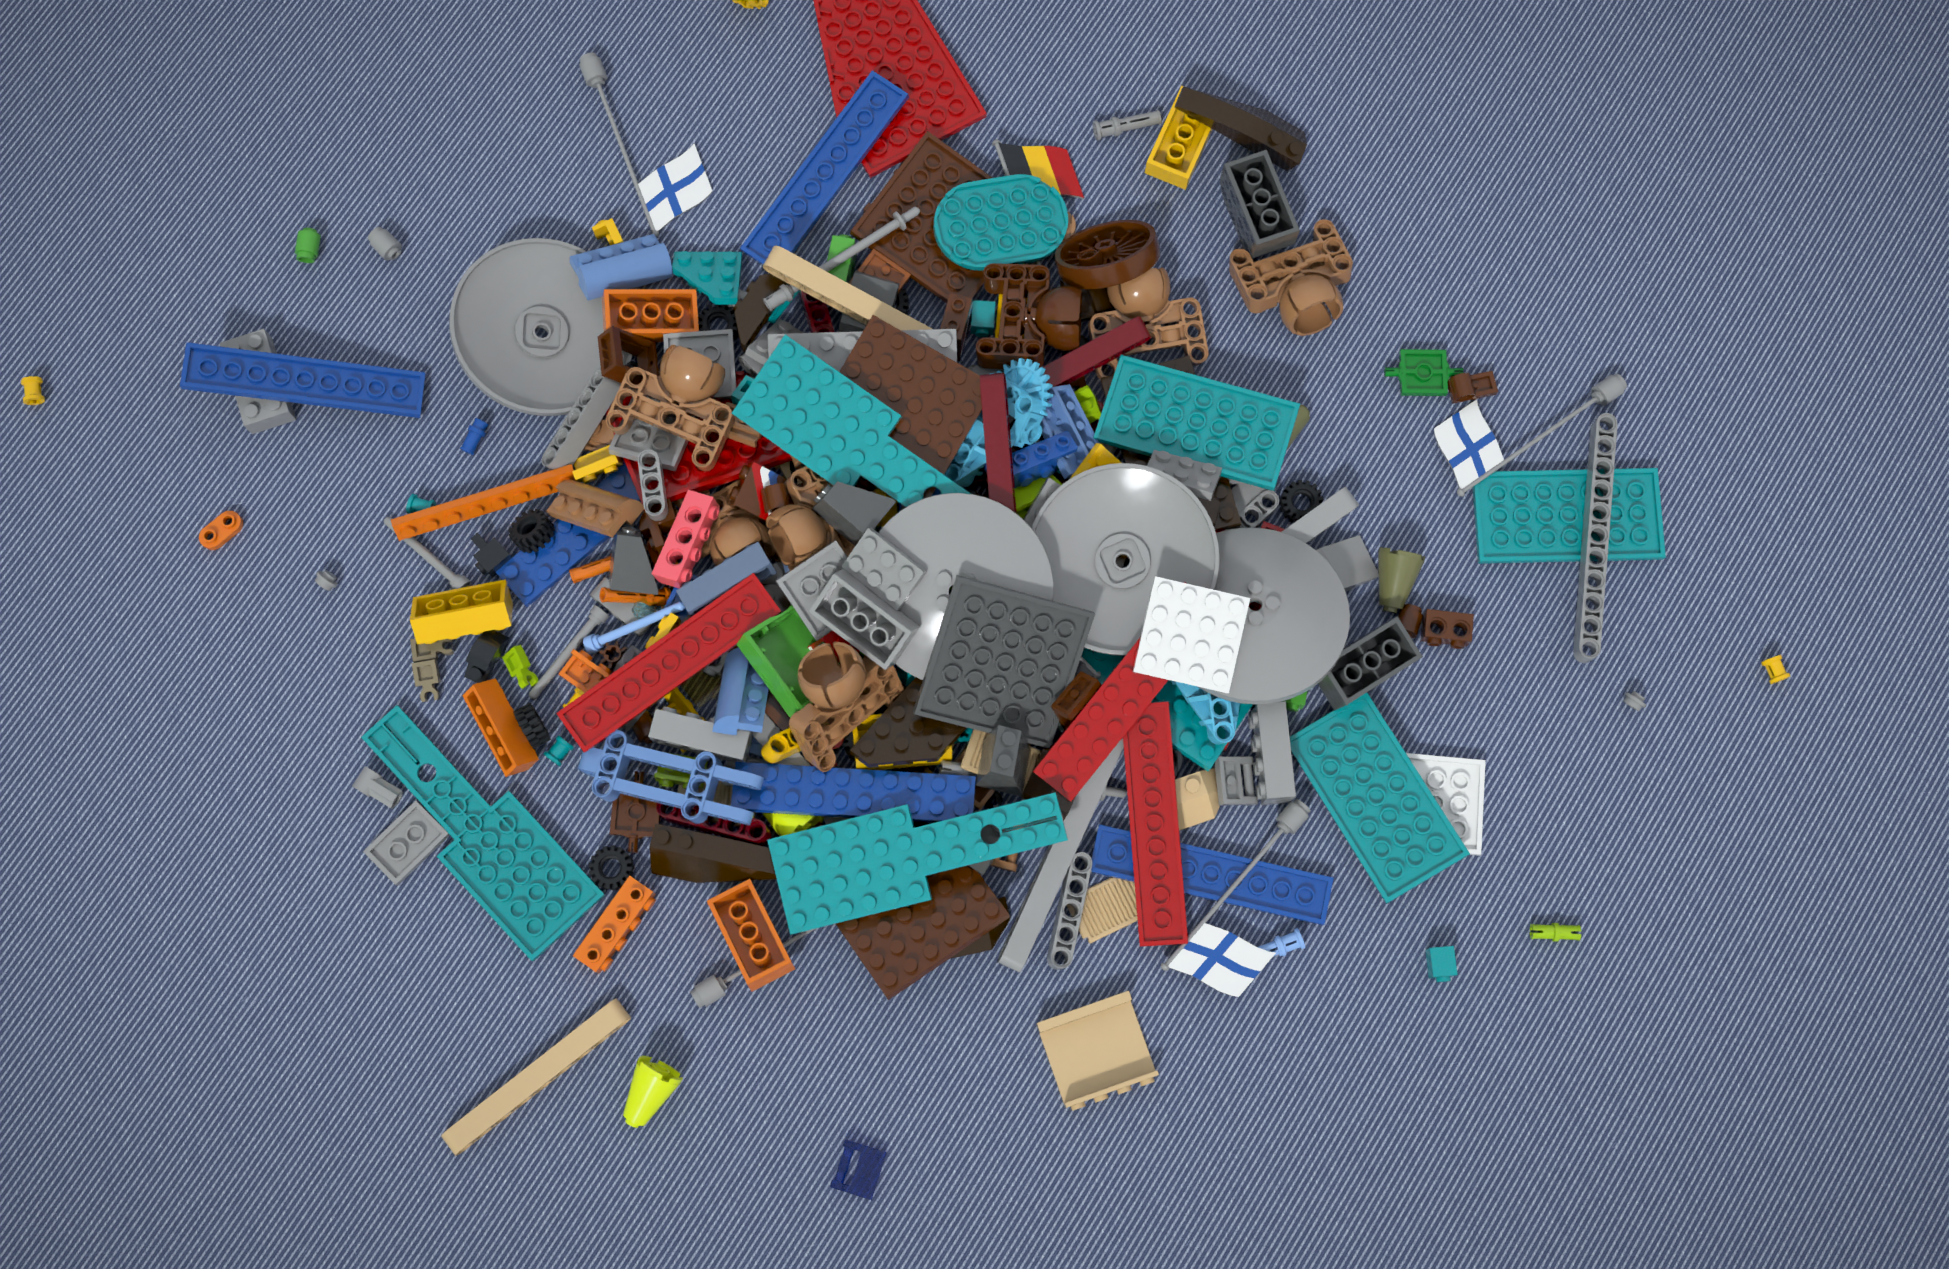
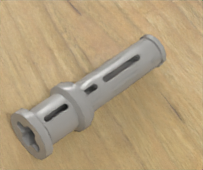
(1116, 126)

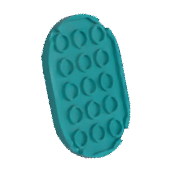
(1000, 221)

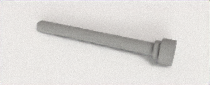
(456, 581)
(595, 618)

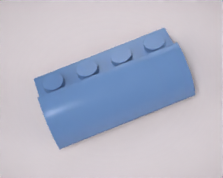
(622, 266)
(1068, 416)
(740, 697)

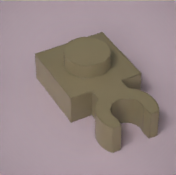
(427, 652)
(426, 675)

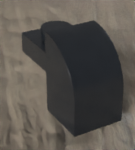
(484, 655)

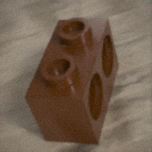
(1447, 621)

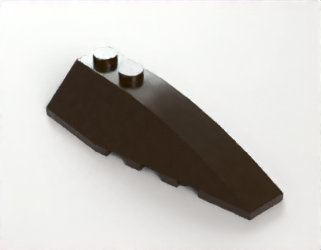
(1246, 125)
(707, 857)

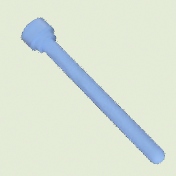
(594, 643)

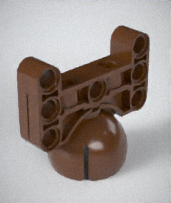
(1046, 318)

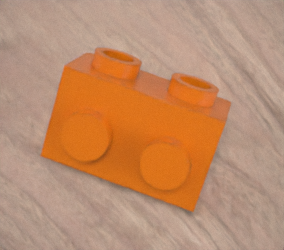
(583, 672)

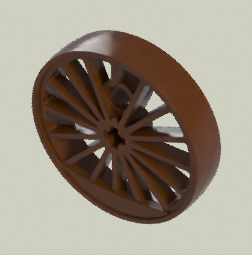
(1096, 261)

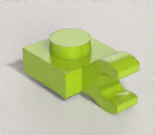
(517, 665)

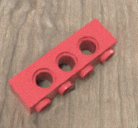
(693, 506)

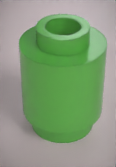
(307, 245)

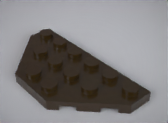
(903, 737)

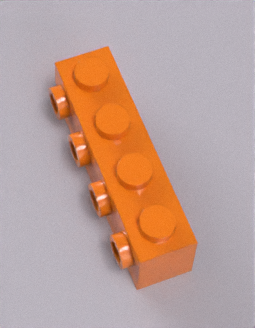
(500, 727)
(614, 925)

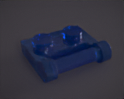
(866, 1171)

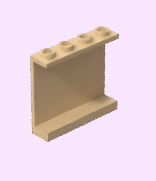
(1097, 1050)

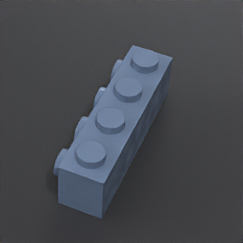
(717, 581)

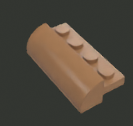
(593, 507)

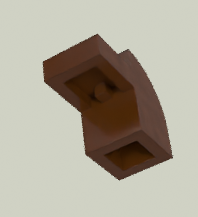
(655, 530)

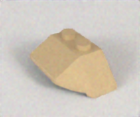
(1197, 798)

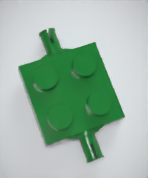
(1422, 372)

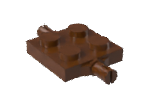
(633, 817)

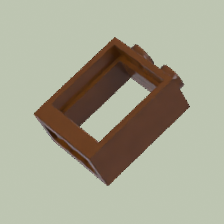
(616, 340)

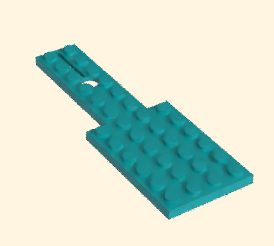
(834, 426)
(496, 849)
(884, 860)

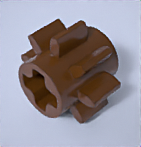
(610, 650)

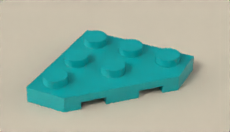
(711, 273)

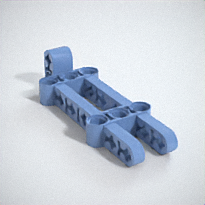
(598, 761)

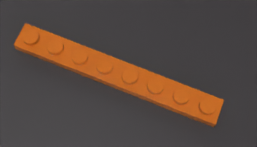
(480, 503)

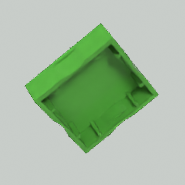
(775, 654)

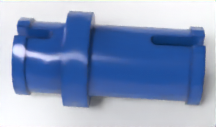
(474, 436)

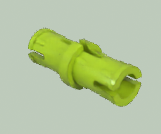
(1555, 932)

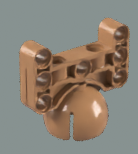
(1297, 288)
(1148, 298)
(683, 380)
(799, 528)
(733, 530)
(839, 697)

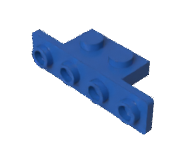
(1040, 458)

